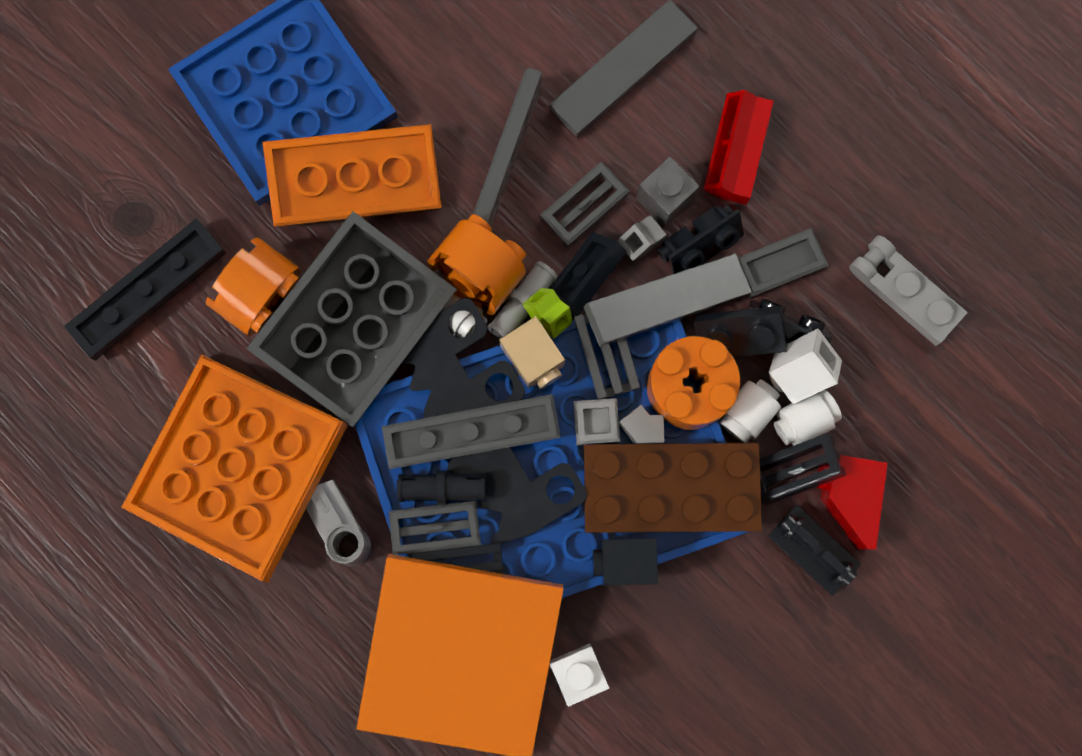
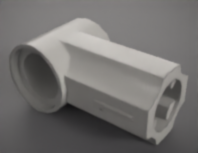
(335, 521)

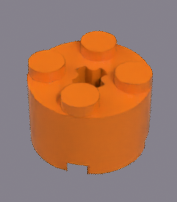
(479, 263)
(253, 287)
(707, 362)

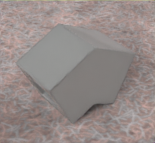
(642, 238)
(643, 427)

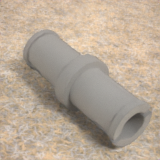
(513, 312)

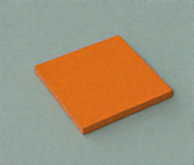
(234, 468)
(459, 656)

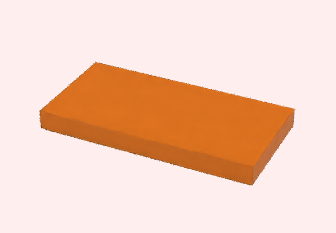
(350, 172)

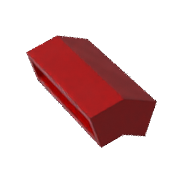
(738, 146)

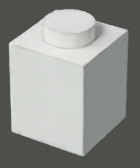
(806, 367)
(579, 674)

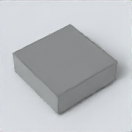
(596, 422)

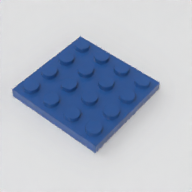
(279, 80)

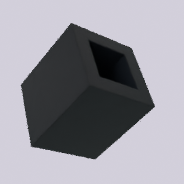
(626, 562)

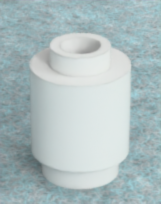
(751, 411)
(807, 418)

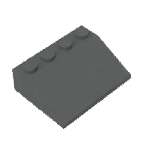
(351, 319)

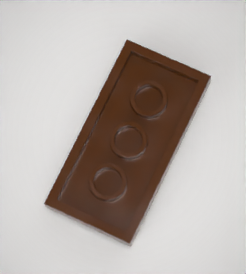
(672, 488)

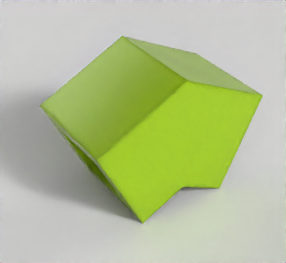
(549, 310)

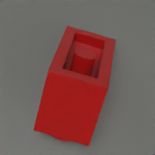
(857, 499)

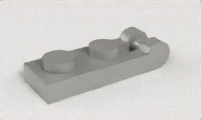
(908, 291)

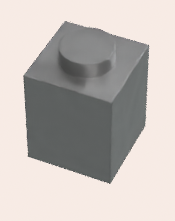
(667, 192)

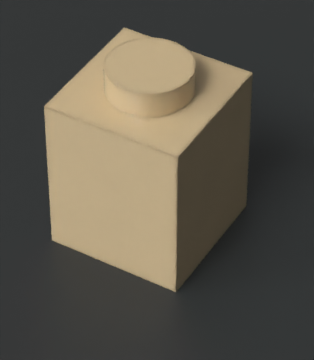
(533, 354)

